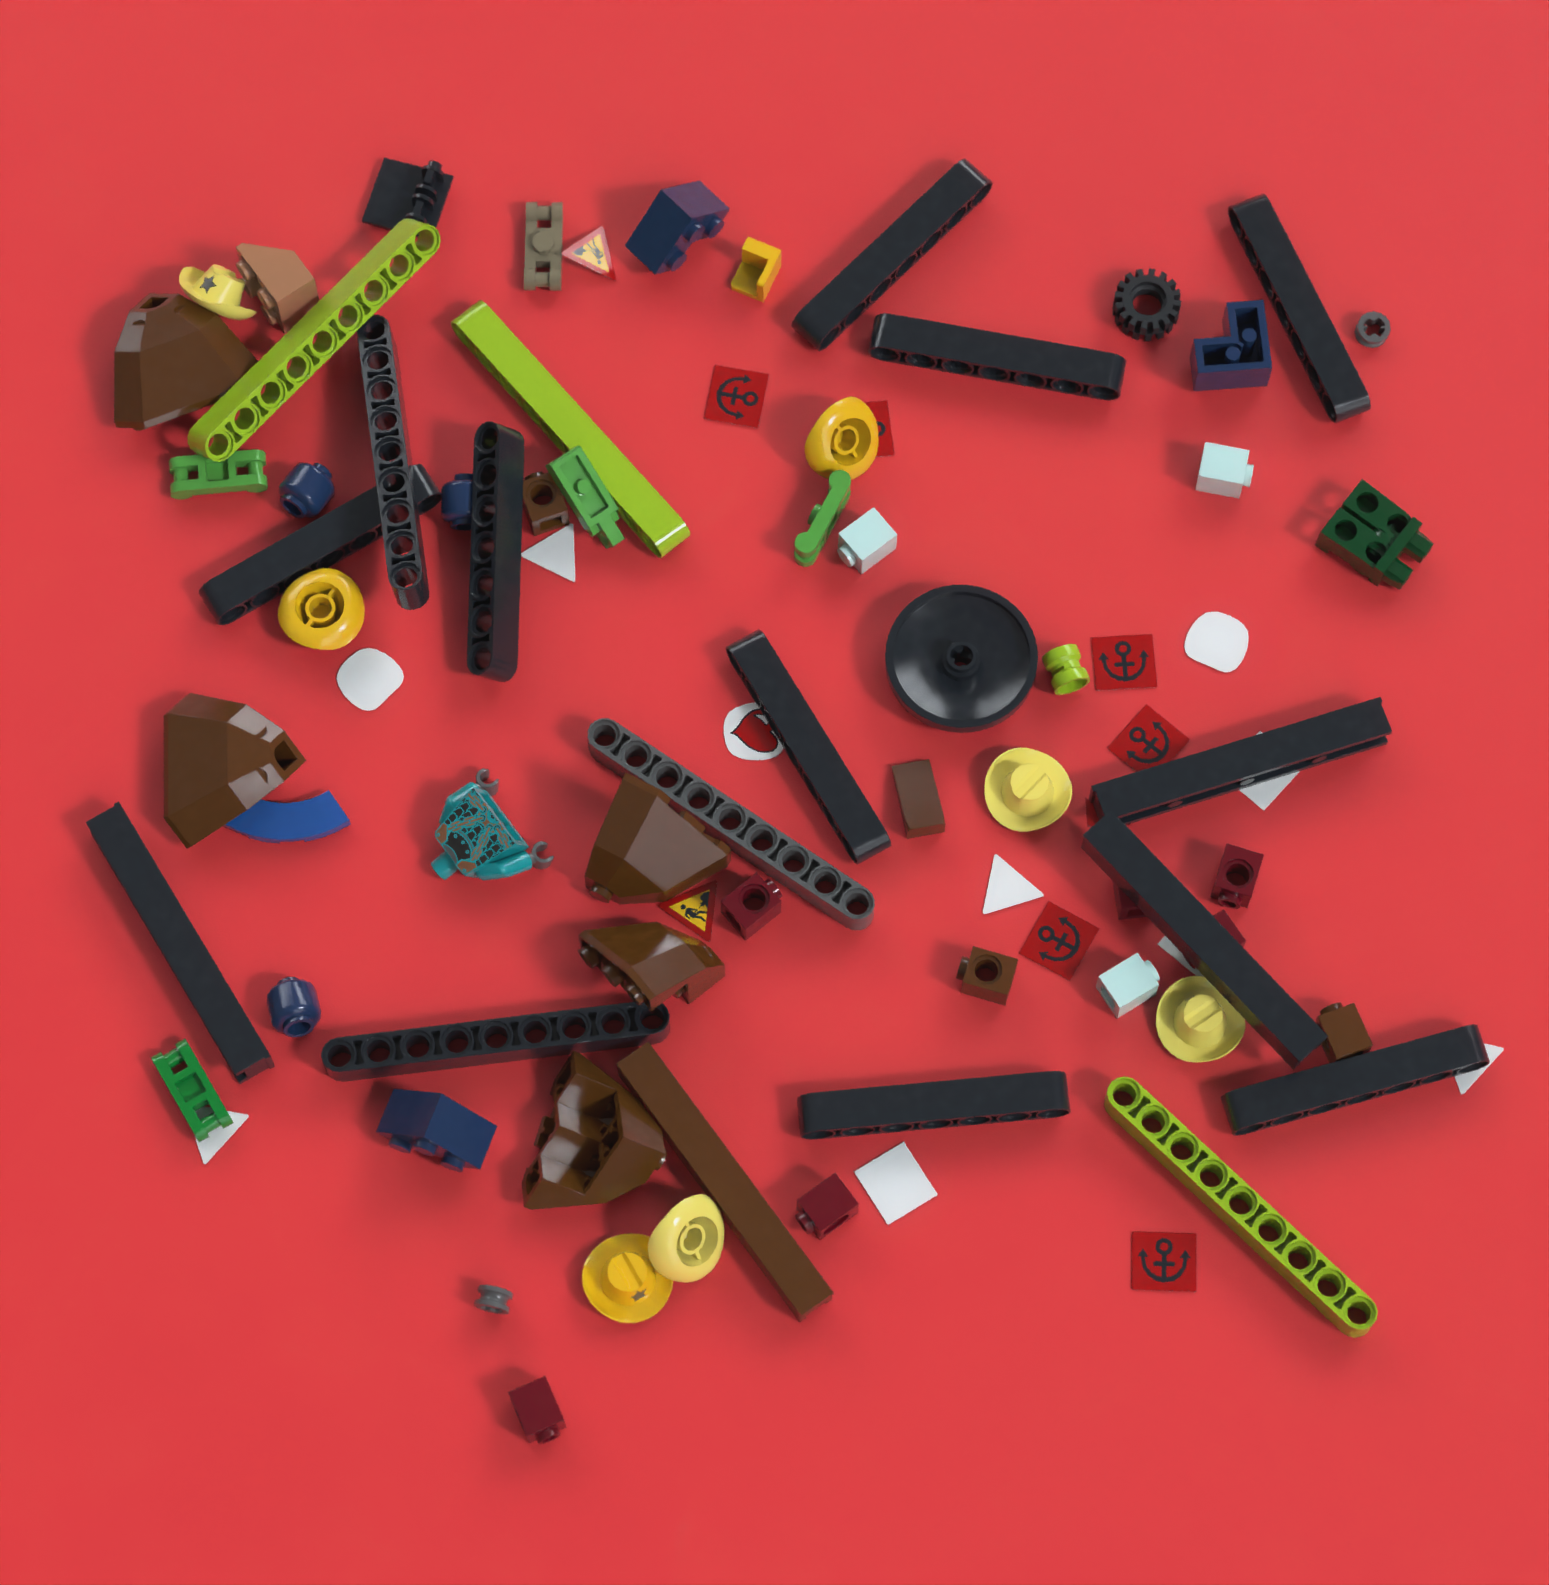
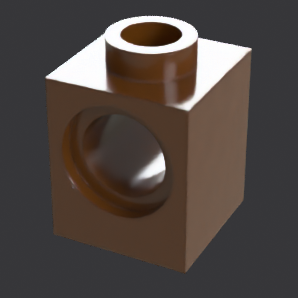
(548, 516)
(995, 990)
(1345, 1032)

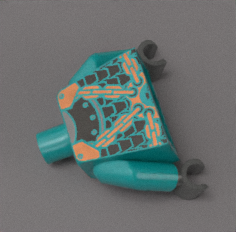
(481, 837)

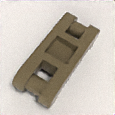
(543, 246)

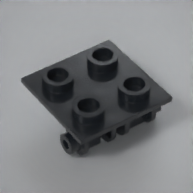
(406, 193)

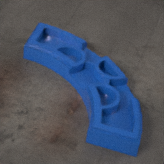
(291, 821)

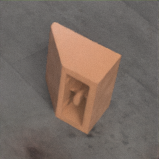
(279, 283)

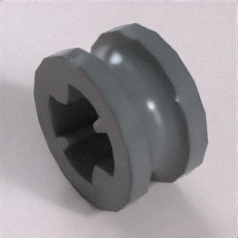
(1371, 319)
(493, 1299)

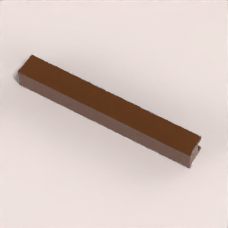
(724, 1182)

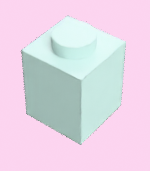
(1224, 470)
(866, 541)
(1128, 984)

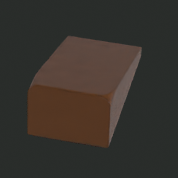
(918, 799)

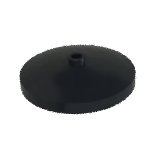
(969, 628)

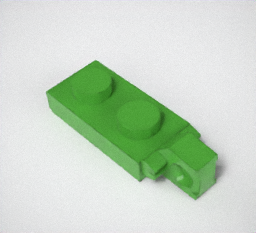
(586, 495)

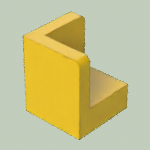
(757, 270)

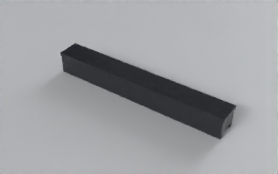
(1243, 763)
(1202, 940)
(180, 943)

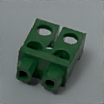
(1373, 535)

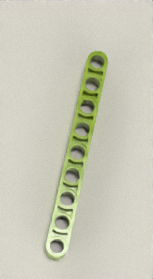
(298, 341)
(569, 426)
(1244, 1225)

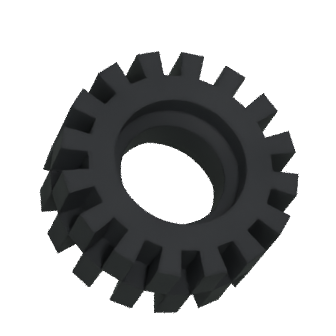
(1146, 324)

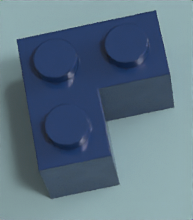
(673, 223)
(1240, 356)
(436, 1126)

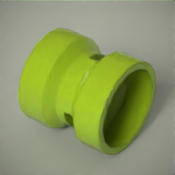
(1065, 669)

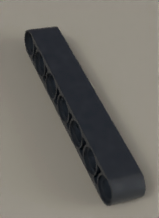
(892, 254)
(1299, 308)
(997, 356)
(305, 550)
(495, 552)
(808, 747)
(1355, 1080)
(933, 1105)

